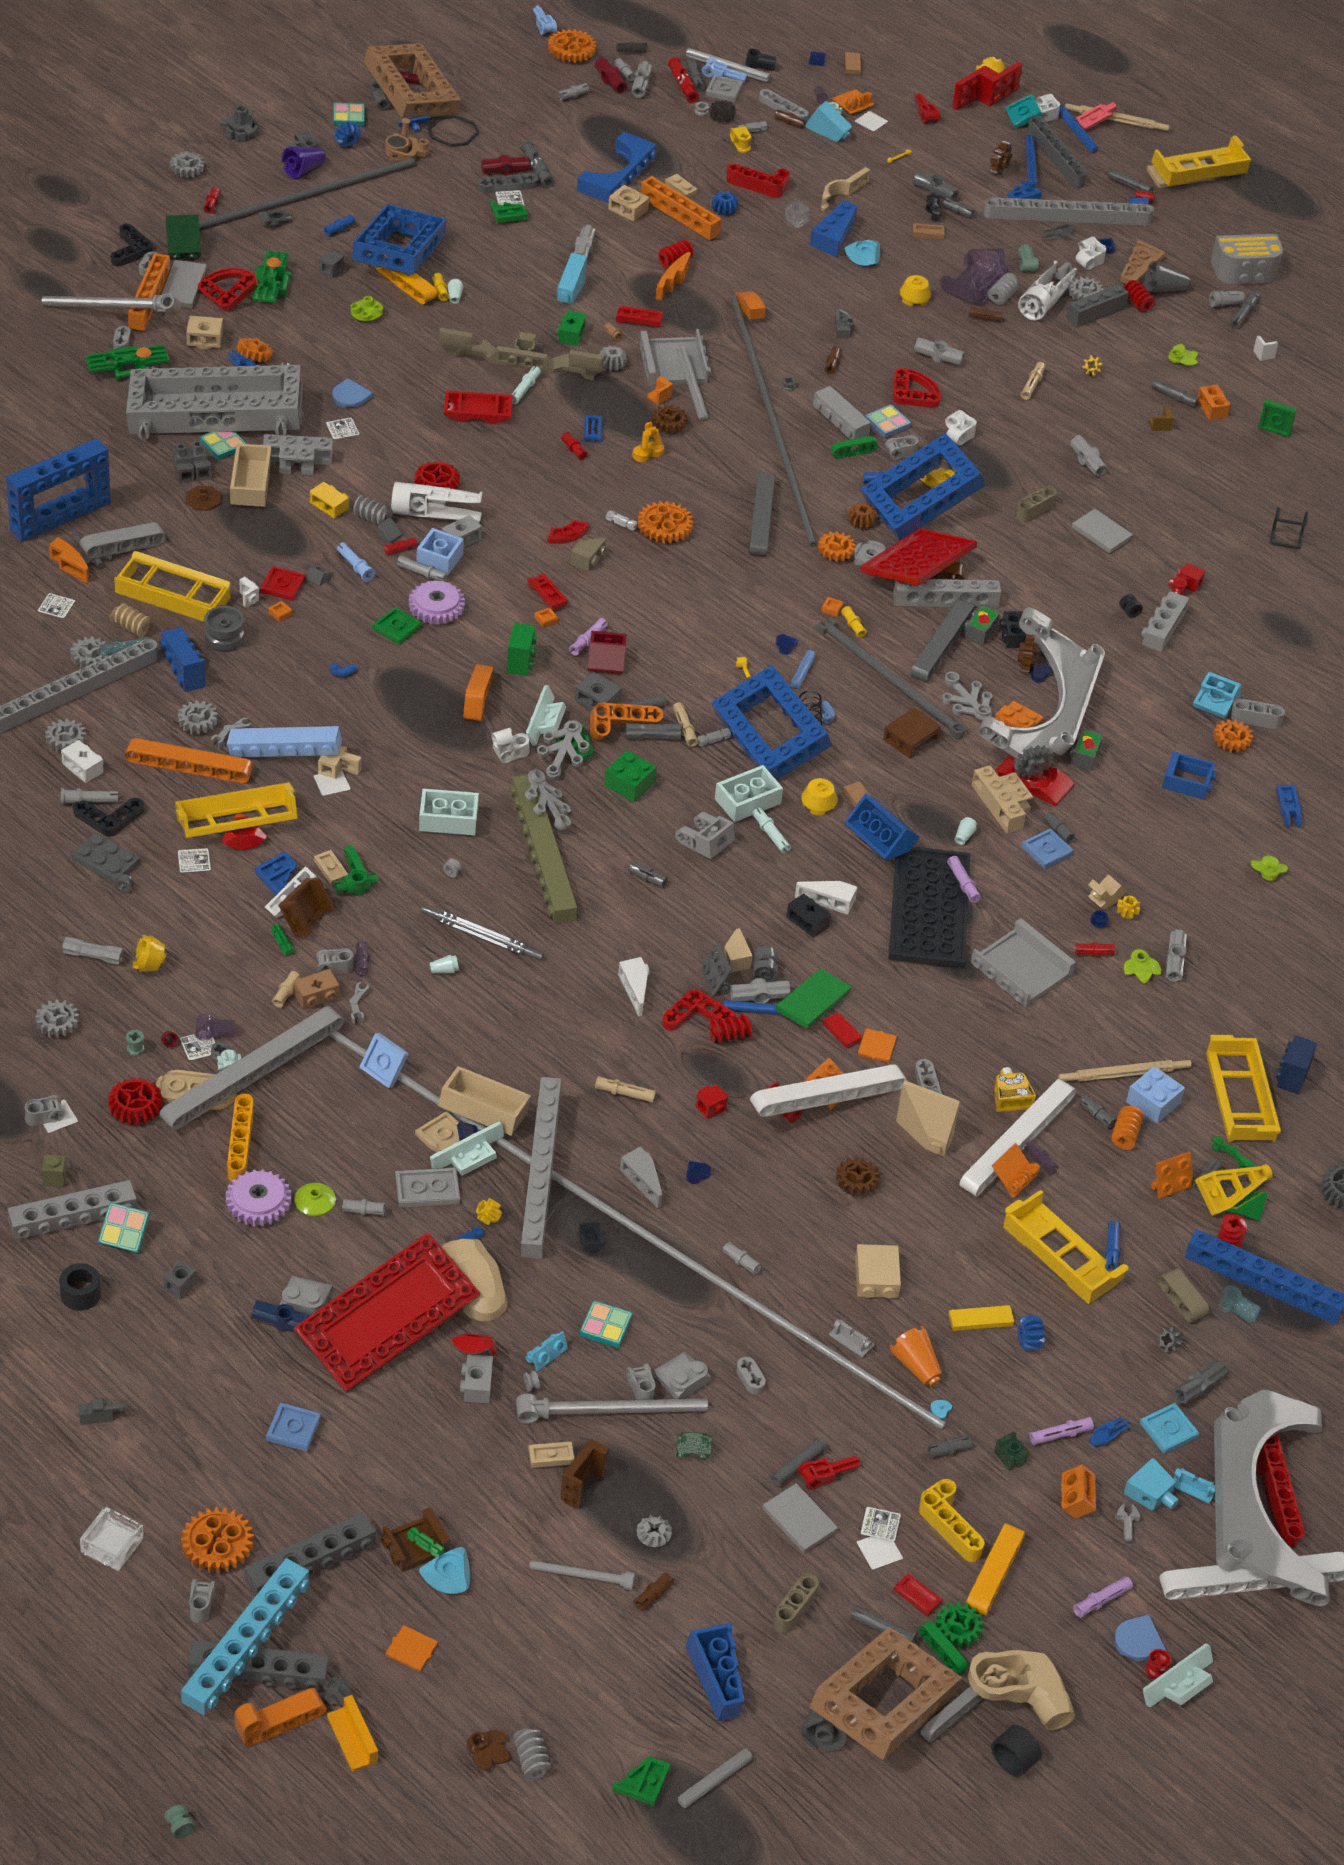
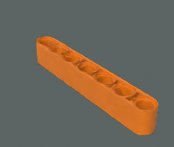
(189, 760)

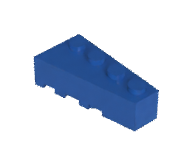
(834, 228)
(183, 659)
(717, 1668)

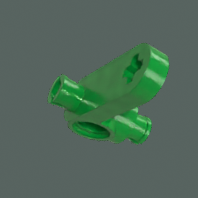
(357, 880)

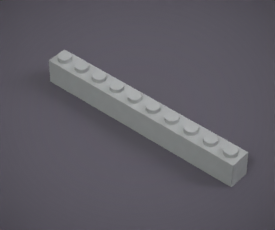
(541, 1168)

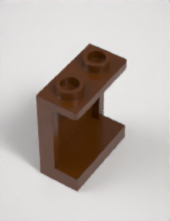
(911, 731)
(305, 906)
(590, 1460)
(406, 1552)

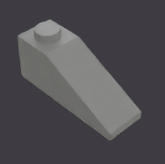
(641, 1171)

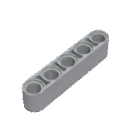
(123, 540)

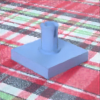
(383, 1060)

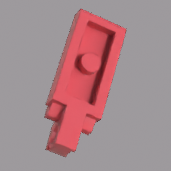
(1096, 115)

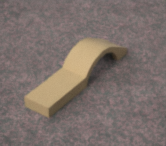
(845, 186)

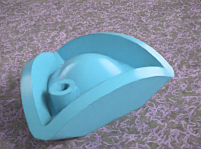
(864, 252)
(448, 1572)

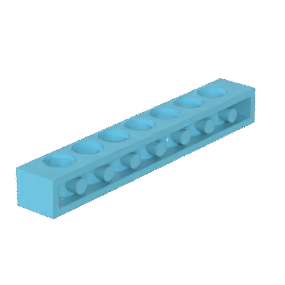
(287, 1575)

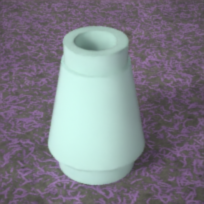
(455, 290)
(965, 830)
(445, 965)

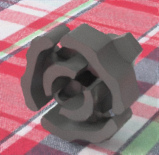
(240, 124)

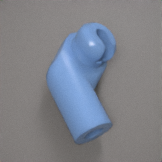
(829, 713)

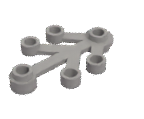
(979, 710)
(563, 747)
(538, 781)

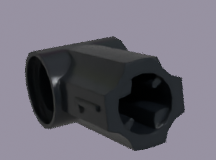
(757, 59)

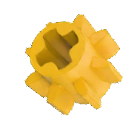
(1092, 361)
(1128, 907)
(488, 1211)

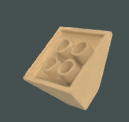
(928, 1117)

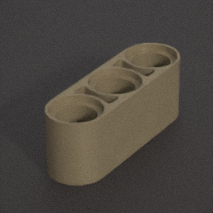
(1036, 504)
(1183, 1295)
(798, 1594)

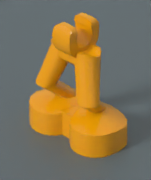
(649, 449)

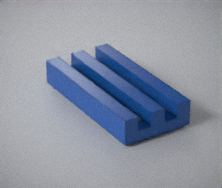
(592, 437)

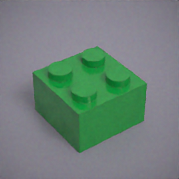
(521, 649)
(630, 776)

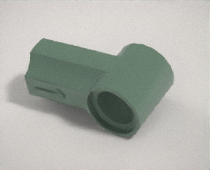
(1028, 262)

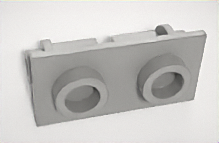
(850, 1338)

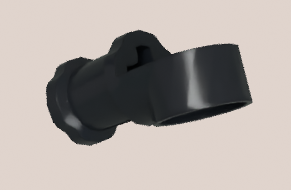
(933, 205)

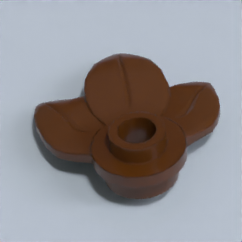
(491, 1749)

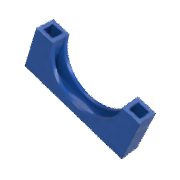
(602, 185)

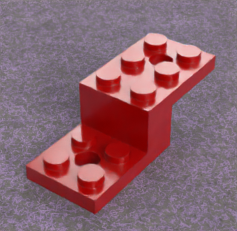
(987, 86)

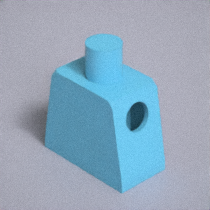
(1152, 1487)

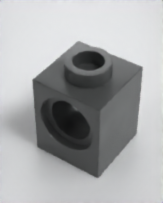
(331, 264)
(180, 1279)

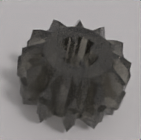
(722, 111)

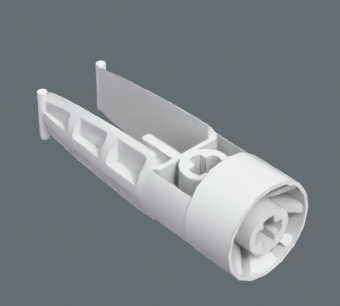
(1043, 295)
(431, 501)

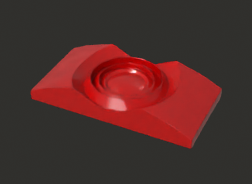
(478, 406)
(1049, 786)

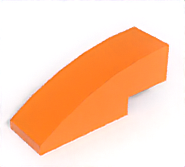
(751, 305)
(69, 559)

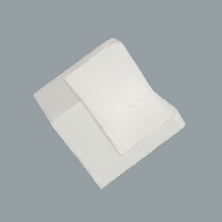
(1265, 350)

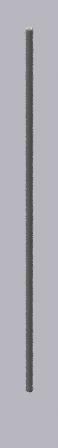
(774, 423)

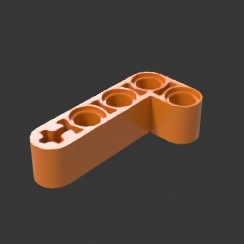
(477, 692)
(626, 711)
(277, 1718)

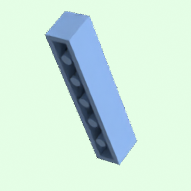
(284, 741)

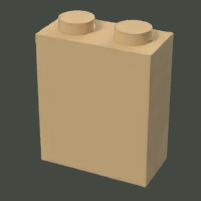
(877, 1271)

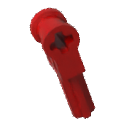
(927, 110)
(822, 1472)

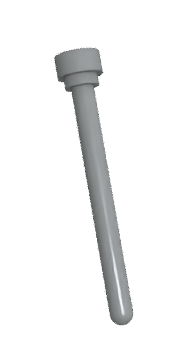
(624, 1580)

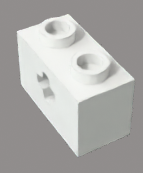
(82, 761)

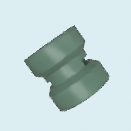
(180, 1822)

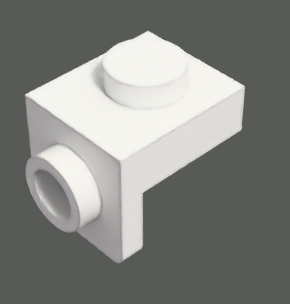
(249, 591)

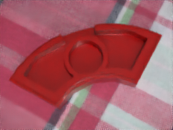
(568, 533)

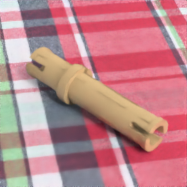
(1035, 376)
(687, 728)
(621, 1088)

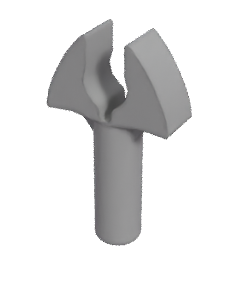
(1134, 1516)

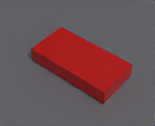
(842, 1030)
(917, 1594)

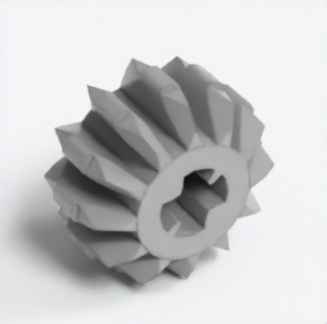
(613, 358)

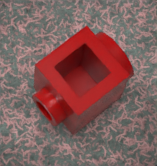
(711, 1101)

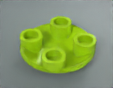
(366, 309)

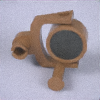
(397, 145)

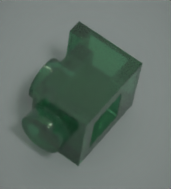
(1011, 1451)

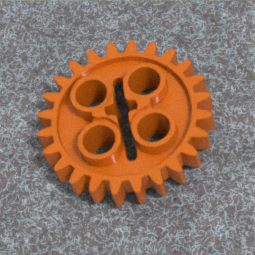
(572, 45)
(665, 522)
(234, 1546)

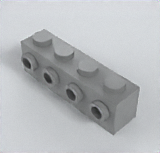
(841, 413)

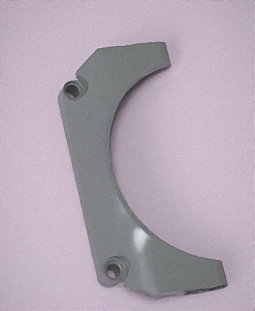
(1075, 676)
(1242, 1524)

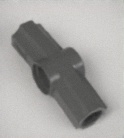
(378, 95)
(936, 185)
(1200, 1382)

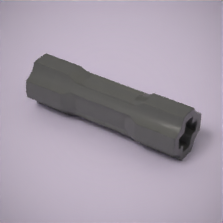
(661, 731)

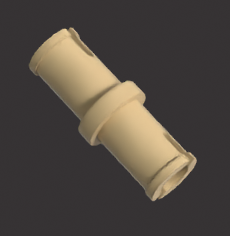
(285, 989)

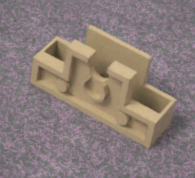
(1003, 796)

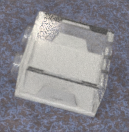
(111, 1538)

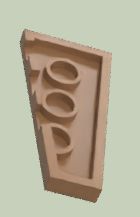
(1138, 262)

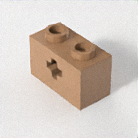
(316, 989)

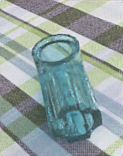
(1234, 1302)

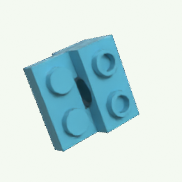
(1217, 695)

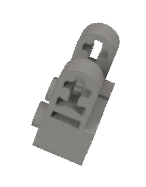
(711, 839)

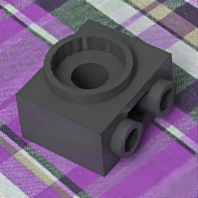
(597, 690)

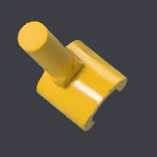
(742, 663)

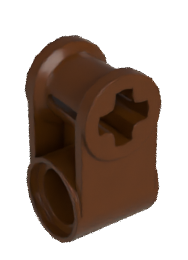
(952, 572)

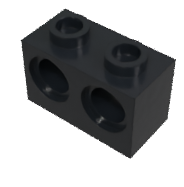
(1012, 633)

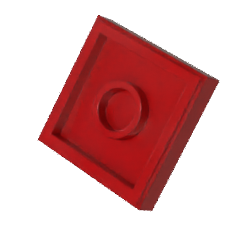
(282, 583)

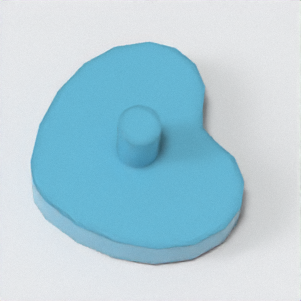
(940, 1408)

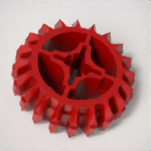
(437, 475)
(134, 1096)

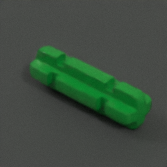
(282, 939)
(425, 1542)

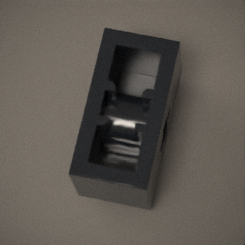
(808, 915)

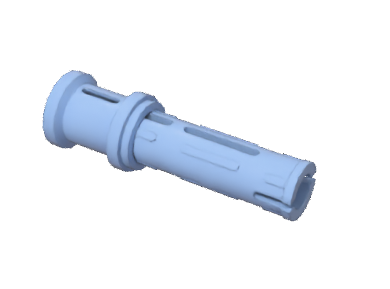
(359, 565)

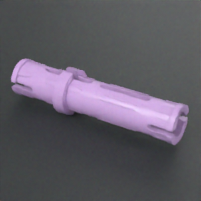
(584, 640)
(966, 883)
(1084, 1425)
(1096, 1600)

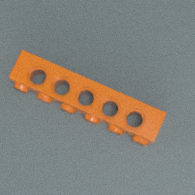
(681, 208)
(151, 285)

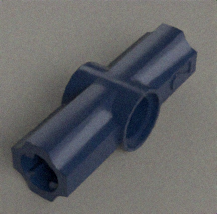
(281, 1316)

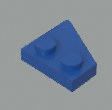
(1025, 192)
(276, 872)

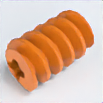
(1127, 1127)

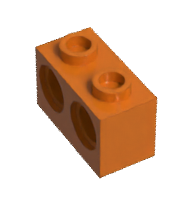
(1213, 402)
(1078, 1491)

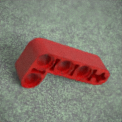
(758, 181)

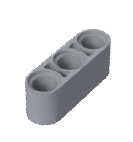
(1257, 713)

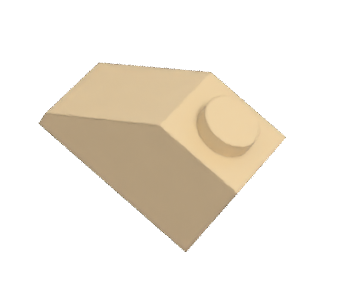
(738, 952)

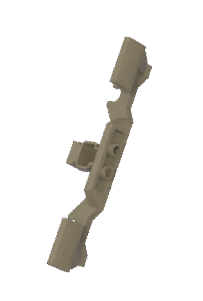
(522, 354)

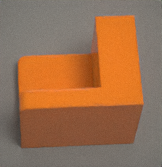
(662, 392)

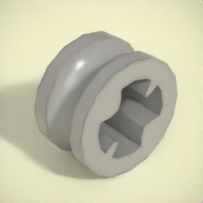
(701, 108)
(452, 868)
(531, 1380)

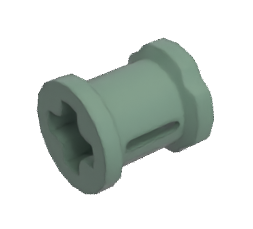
(135, 1040)

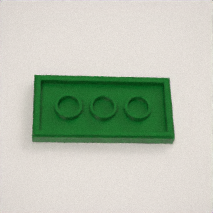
(813, 998)

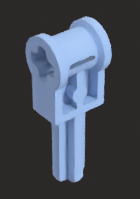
(544, 22)
(720, 69)

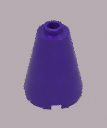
(301, 160)

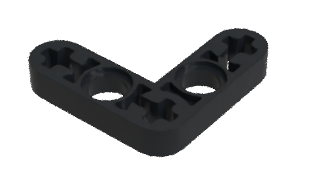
(138, 247)
(111, 821)

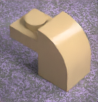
(332, 764)
(1106, 892)

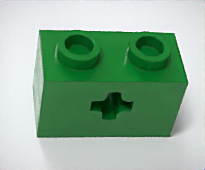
(571, 328)

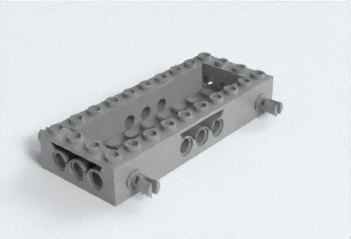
(214, 399)

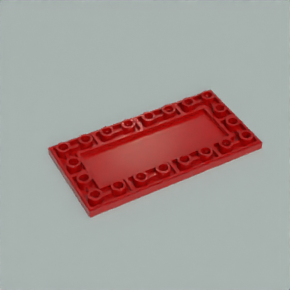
(386, 1312)

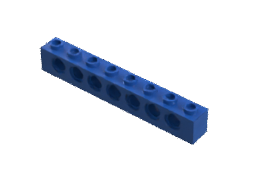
(1265, 1276)

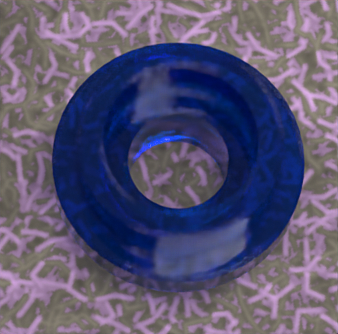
(1099, 919)

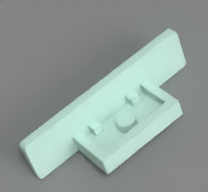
(545, 716)
(469, 1152)
(1181, 1680)

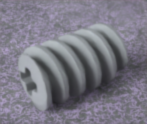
(1003, 289)
(371, 511)
(532, 1754)

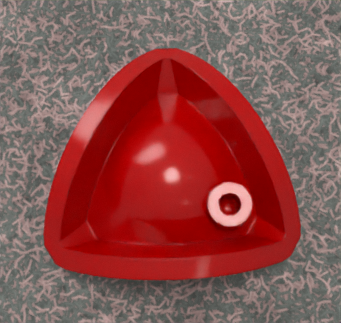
(245, 837)
(475, 1343)

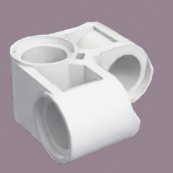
(1049, 107)
(1091, 253)
(961, 427)
(510, 747)

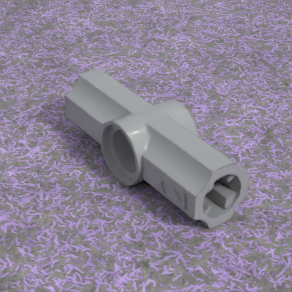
(641, 79)
(584, 242)
(939, 351)
(1088, 456)
(1176, 955)
(759, 991)

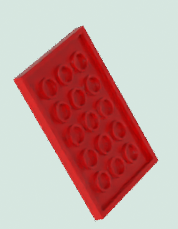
(918, 556)

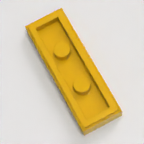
(981, 1318)

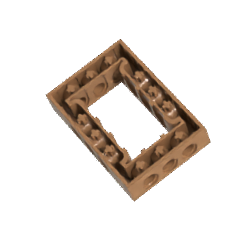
(439, 96)
(879, 1733)

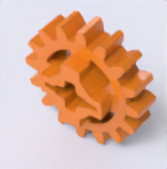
(254, 349)
(836, 546)
(1233, 735)

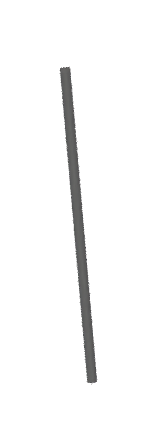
(306, 193)

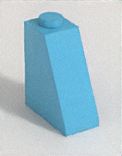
(829, 123)
(572, 278)

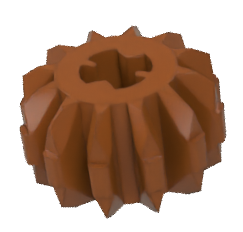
(862, 515)

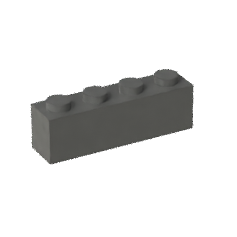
(1097, 305)

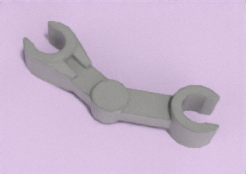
(242, 723)
(353, 1002)

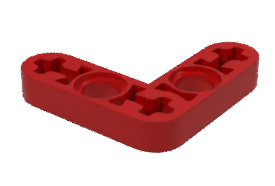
(697, 1005)

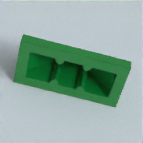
(1250, 1206)

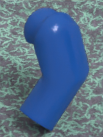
(342, 672)

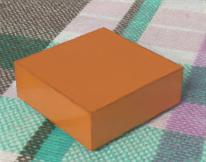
(832, 606)
(280, 611)
(546, 617)

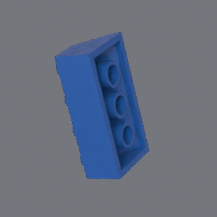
(881, 828)

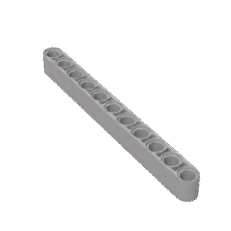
(1068, 211)
(77, 684)
(251, 1068)

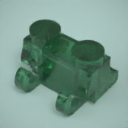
(693, 1443)

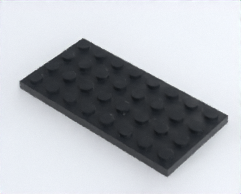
(928, 909)

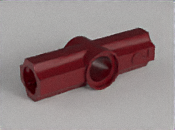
(610, 75)
(505, 165)

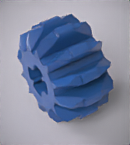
(347, 134)
(725, 203)
(1031, 1332)

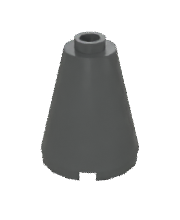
(1165, 279)
(822, 1733)

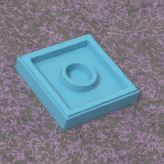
(1169, 1428)

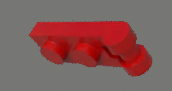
(639, 316)
(547, 591)

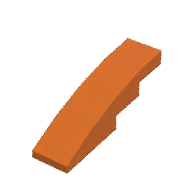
(673, 275)

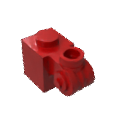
(1187, 578)

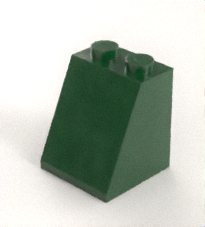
(183, 236)

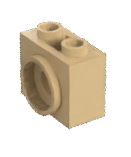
(628, 203)
(204, 332)

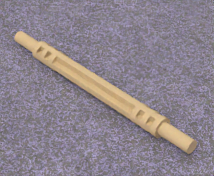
(1123, 118)
(1123, 1070)

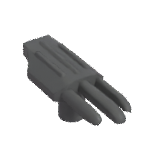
(1059, 232)

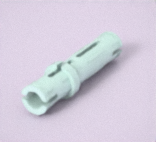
(527, 382)
(768, 826)

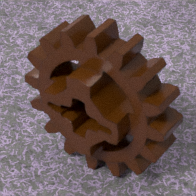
(1001, 158)
(669, 418)
(1027, 653)
(857, 1176)

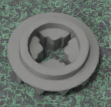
(654, 1539)

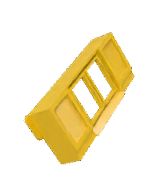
(1227, 160)
(1032, 1221)

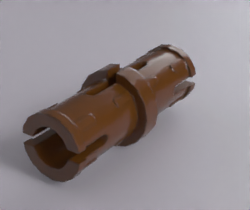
(790, 118)
(974, 312)
(833, 359)
(654, 1591)

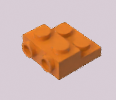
(1018, 716)

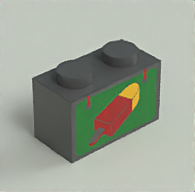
(981, 624)
(1086, 749)

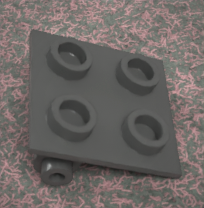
(716, 970)

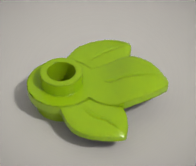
(1183, 356)
(1269, 867)
(1143, 967)

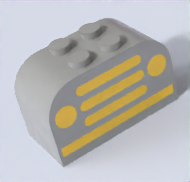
(1246, 258)

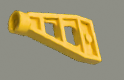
(1214, 1194)

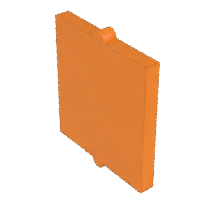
(877, 1045)
(411, 1648)

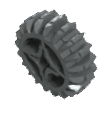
(1333, 1186)

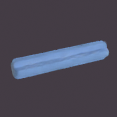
(803, 669)

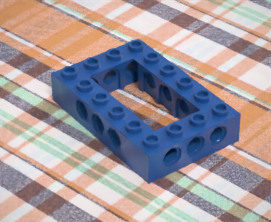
(372, 245)
(85, 459)
(934, 502)
(791, 754)

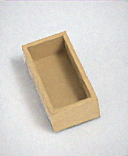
(250, 475)
(484, 1100)

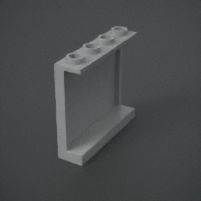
(662, 360)
(1024, 963)

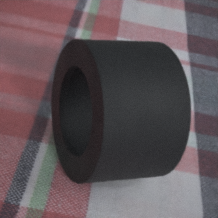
(80, 1298)
(1016, 1750)

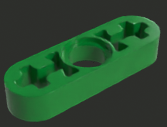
(843, 448)
(943, 1647)

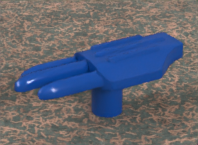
(415, 121)
(243, 361)
(1107, 1433)

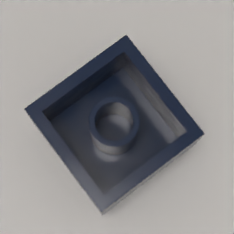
(1295, 1064)

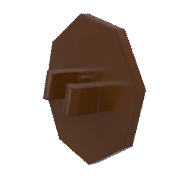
(203, 498)

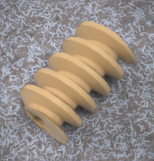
(130, 620)

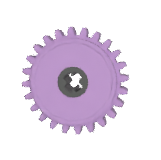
(436, 602)
(258, 1197)

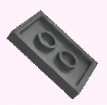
(105, 858)

